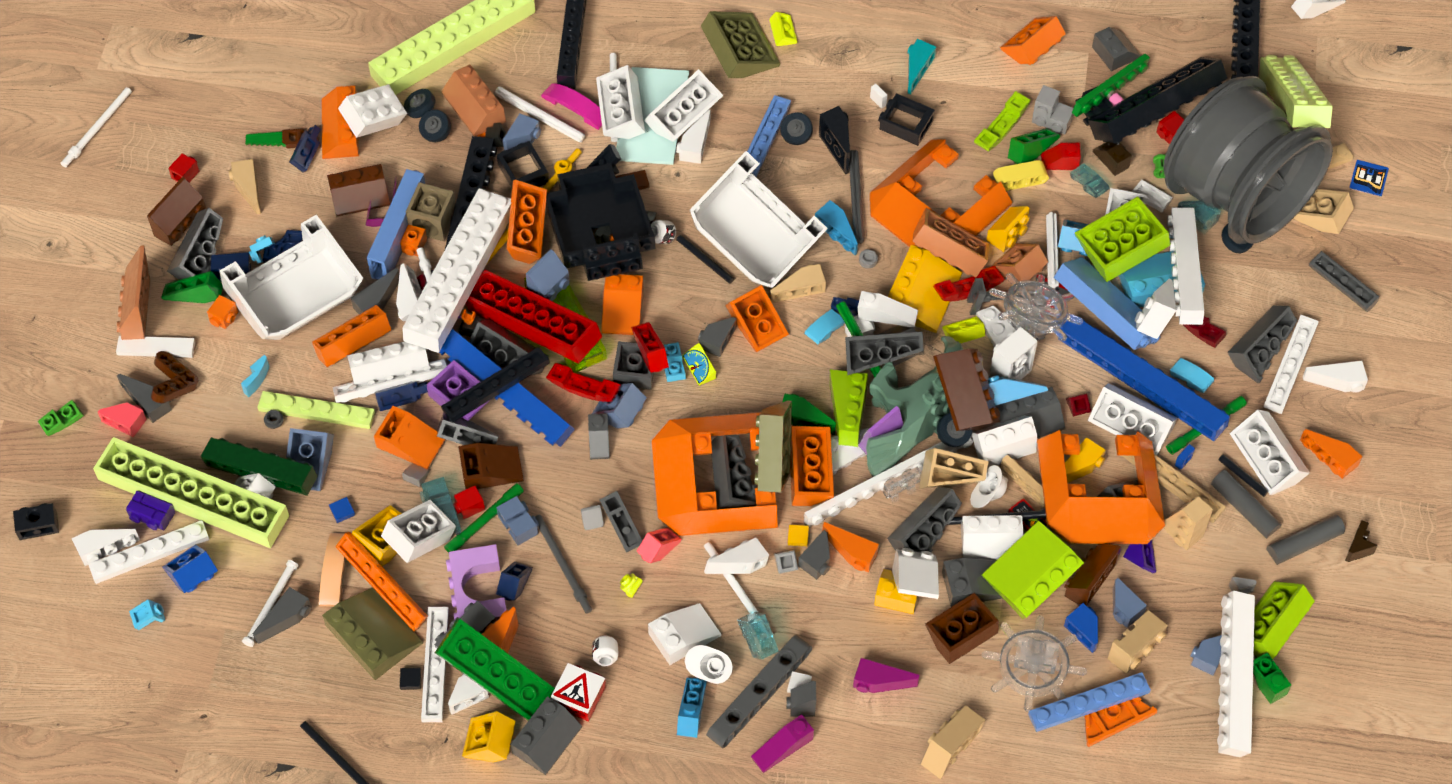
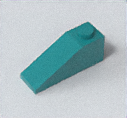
(920, 58)

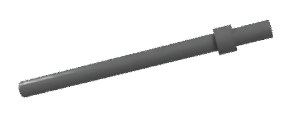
(579, 593)

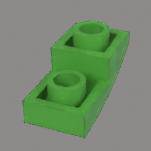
(64, 417)

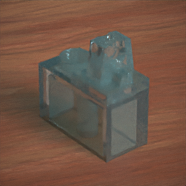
(758, 635)

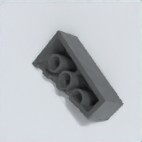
(197, 246)
(1262, 342)
(499, 343)
(876, 350)
(731, 473)
(926, 521)

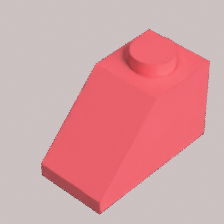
(123, 418)
(658, 544)

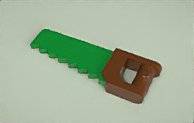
(275, 138)

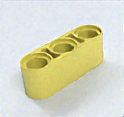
(1021, 175)

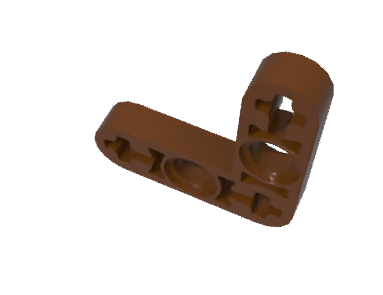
(184, 381)

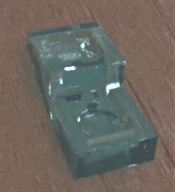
(1091, 181)

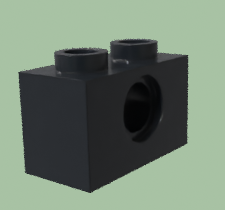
(46, 525)

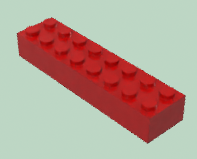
(533, 316)

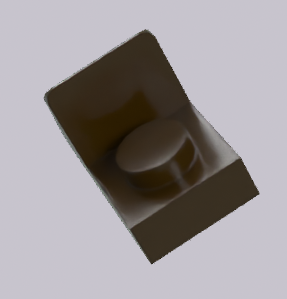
(1360, 546)

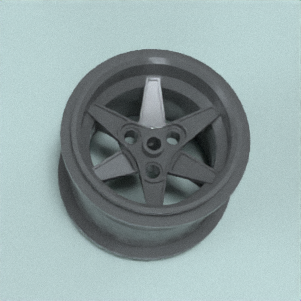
(1247, 159)

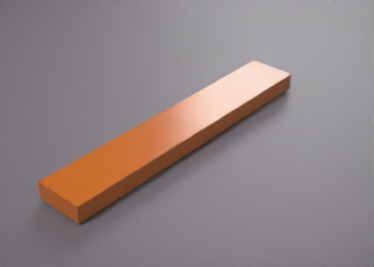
(381, 581)

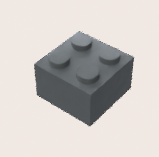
(630, 366)

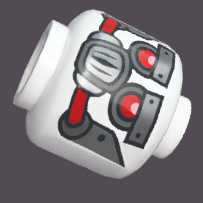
(663, 231)
(605, 650)

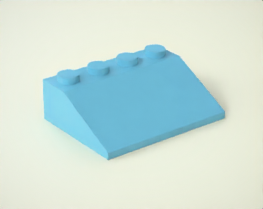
(1147, 277)

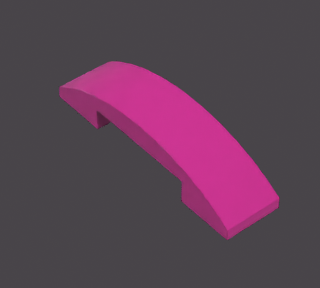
(575, 102)

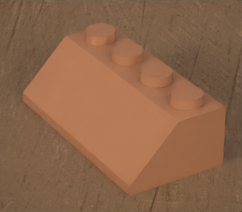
(473, 100)
(951, 243)

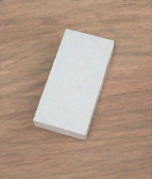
(1155, 198)

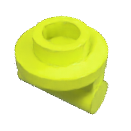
(630, 584)

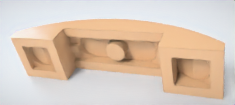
(332, 573)

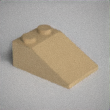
(1326, 211)

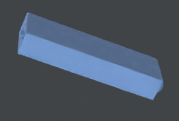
(386, 246)
(1103, 300)

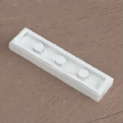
(151, 345)

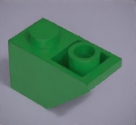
(1270, 678)

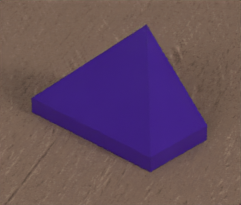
(1142, 556)

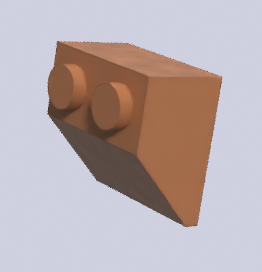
(1022, 261)

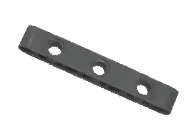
(749, 701)

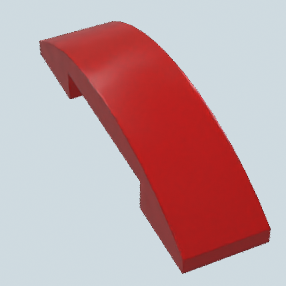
(960, 289)
(581, 385)

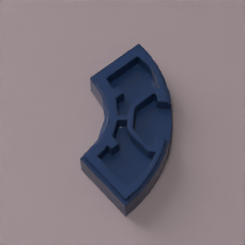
(290, 239)

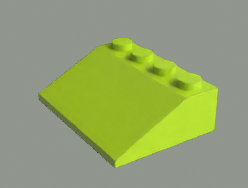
(1123, 239)
(1032, 569)

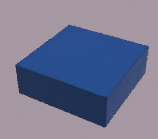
(1184, 457)
(341, 510)

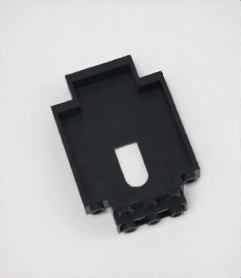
(593, 200)

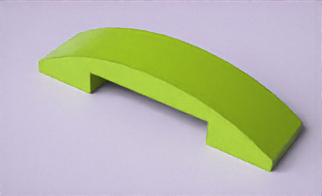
(1003, 123)

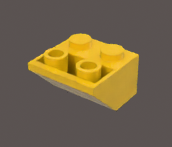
(1009, 228)

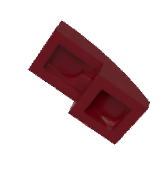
(1207, 332)

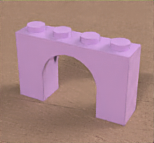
(465, 565)

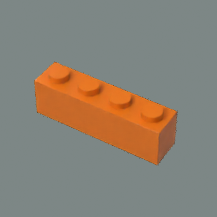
(351, 336)

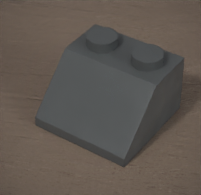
(1114, 48)

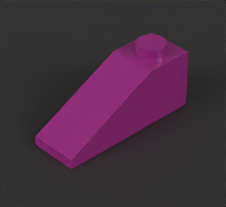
(877, 677)
(784, 743)

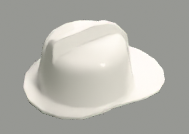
(990, 489)
(708, 664)

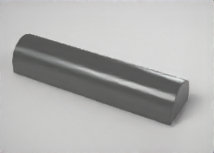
(1344, 281)
(1245, 504)
(1306, 539)

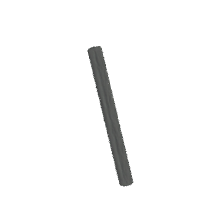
(856, 196)

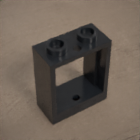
(911, 107)
(536, 178)

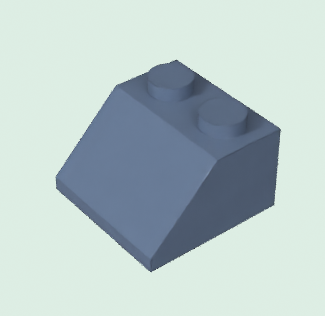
(548, 276)
(623, 407)

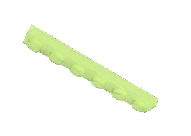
(317, 409)

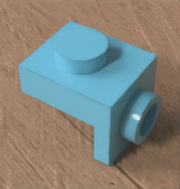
(262, 243)

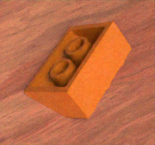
(1034, 40)

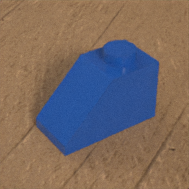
(1084, 624)

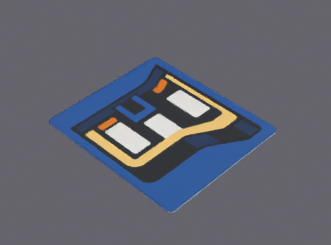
(1369, 178)

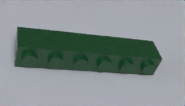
(246, 461)

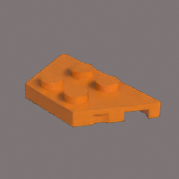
(1115, 719)

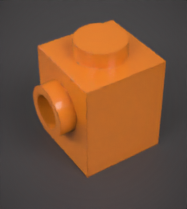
(413, 238)
(222, 312)

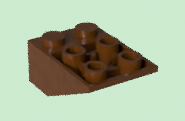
(490, 465)

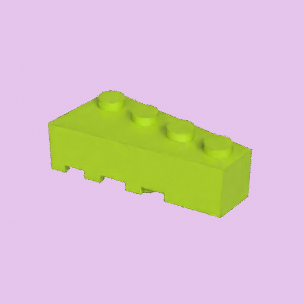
(848, 401)

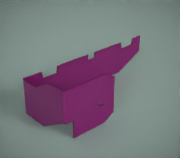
(378, 221)

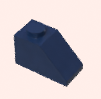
(513, 581)

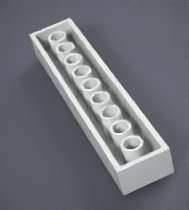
(457, 271)

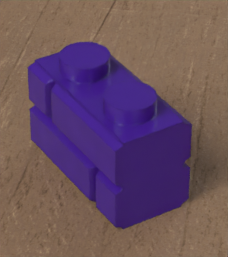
(150, 510)

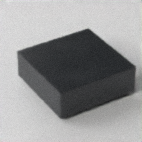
(410, 678)

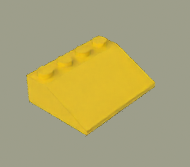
(915, 286)

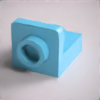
(146, 614)

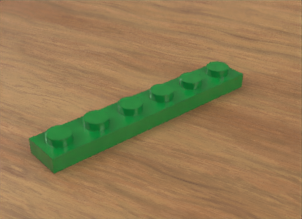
(1108, 87)

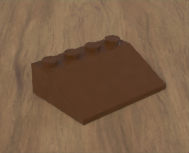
(967, 389)

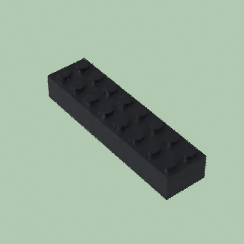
(1157, 100)

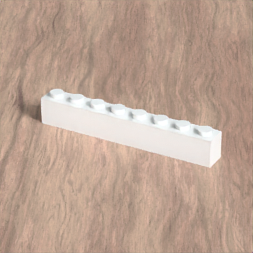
(1186, 266)
(1236, 674)

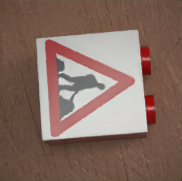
(579, 691)

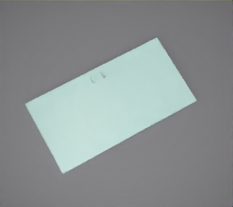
(654, 88)

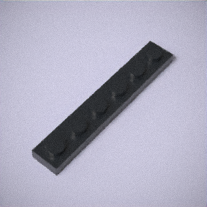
(495, 384)

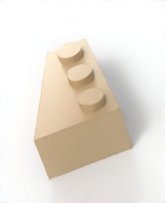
(950, 469)
(1188, 522)
(1137, 642)
(952, 740)

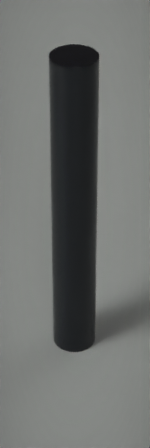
(1243, 475)

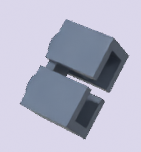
(516, 517)

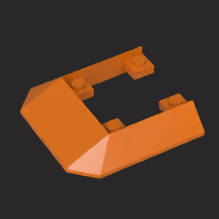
(899, 210)
(674, 475)
(1100, 520)

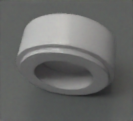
(868, 258)

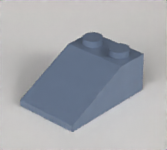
(311, 448)

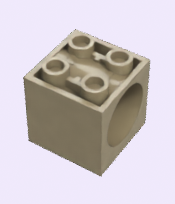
(432, 210)

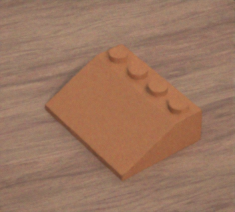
(134, 297)

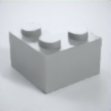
(1050, 112)

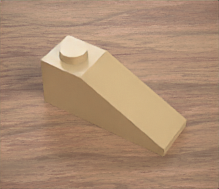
(246, 182)
(802, 283)

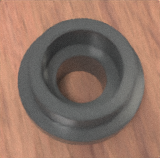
(273, 414)

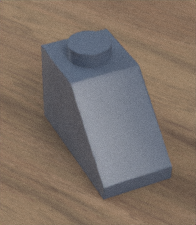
(521, 131)
(1126, 604)
(1207, 655)

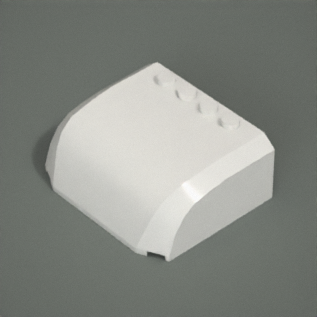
(753, 225)
(294, 284)

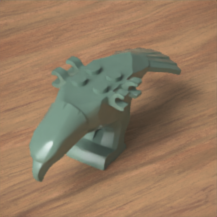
(920, 407)

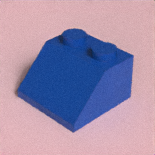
(190, 569)

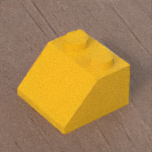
(888, 596)
(489, 737)

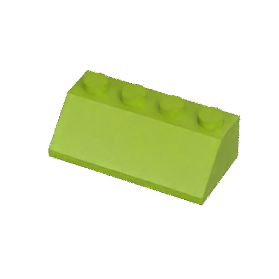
(1278, 616)

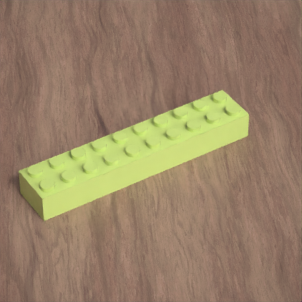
(447, 41)
(1295, 91)
(192, 492)

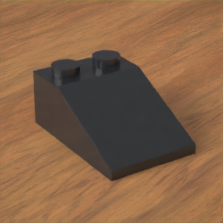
(835, 135)

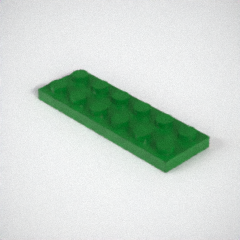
(493, 669)

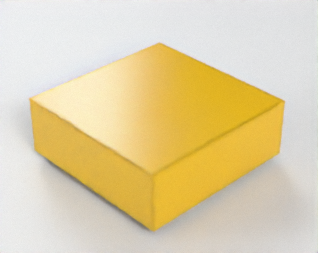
(798, 535)

